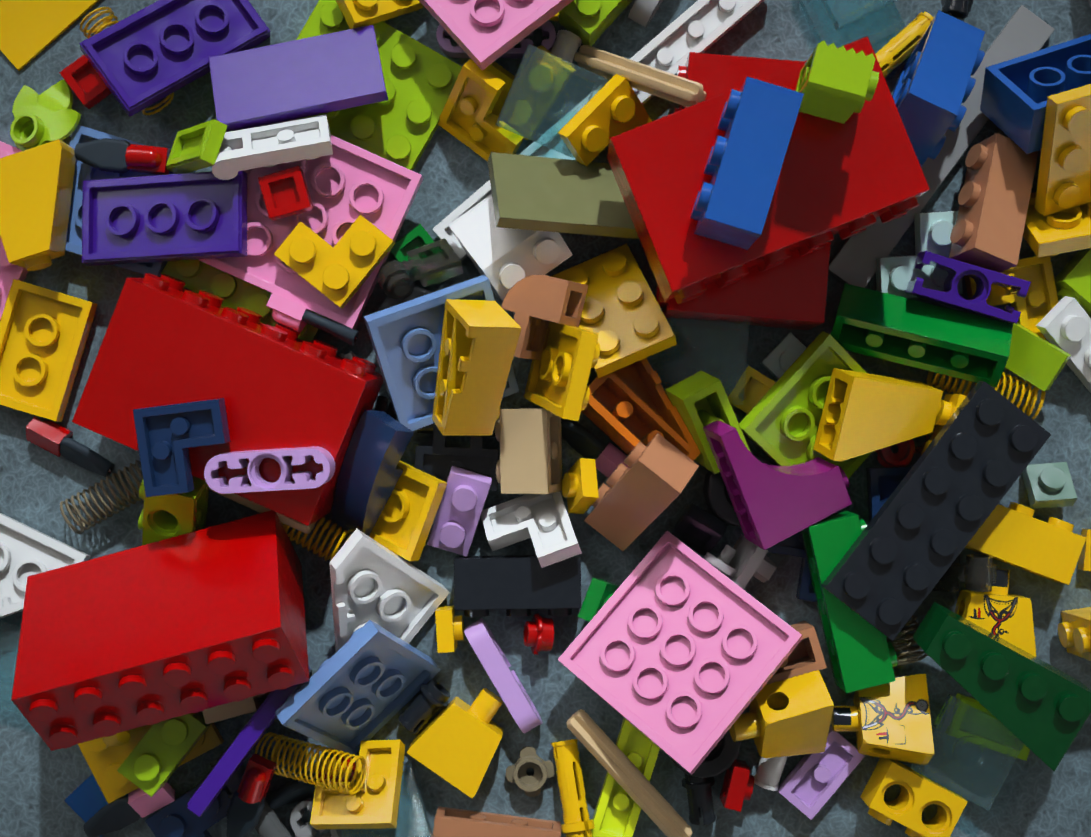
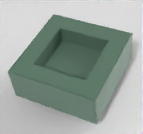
(1049, 485)

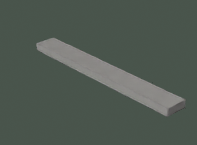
(857, 257)

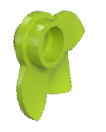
(43, 116)

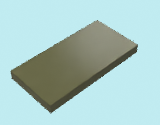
(557, 196)

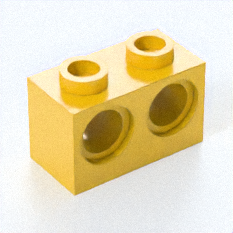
(915, 795)

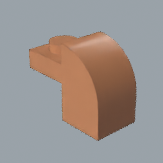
(537, 302)

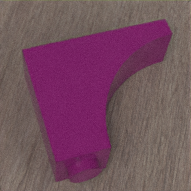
(775, 499)

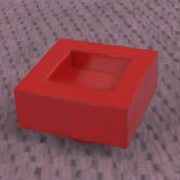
(85, 82)
(285, 193)
(737, 786)

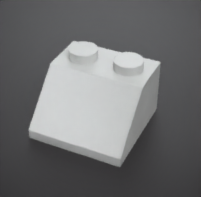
(506, 253)

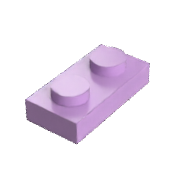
(459, 511)
(820, 774)

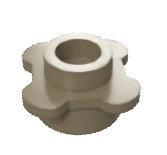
(530, 783)

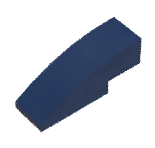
(369, 471)

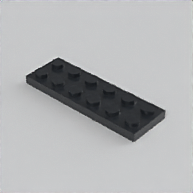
(936, 510)

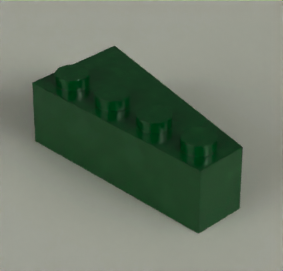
(1017, 688)

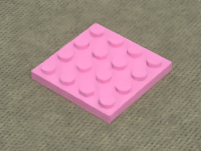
(340, 190)
(680, 651)

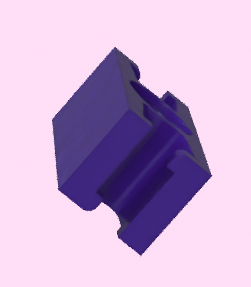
(983, 280)

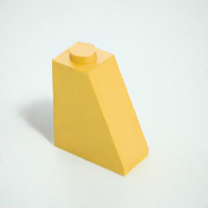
(36, 203)
(872, 413)

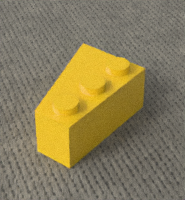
(473, 366)

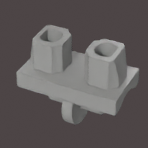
(743, 562)

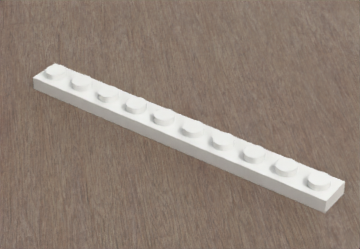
(691, 32)

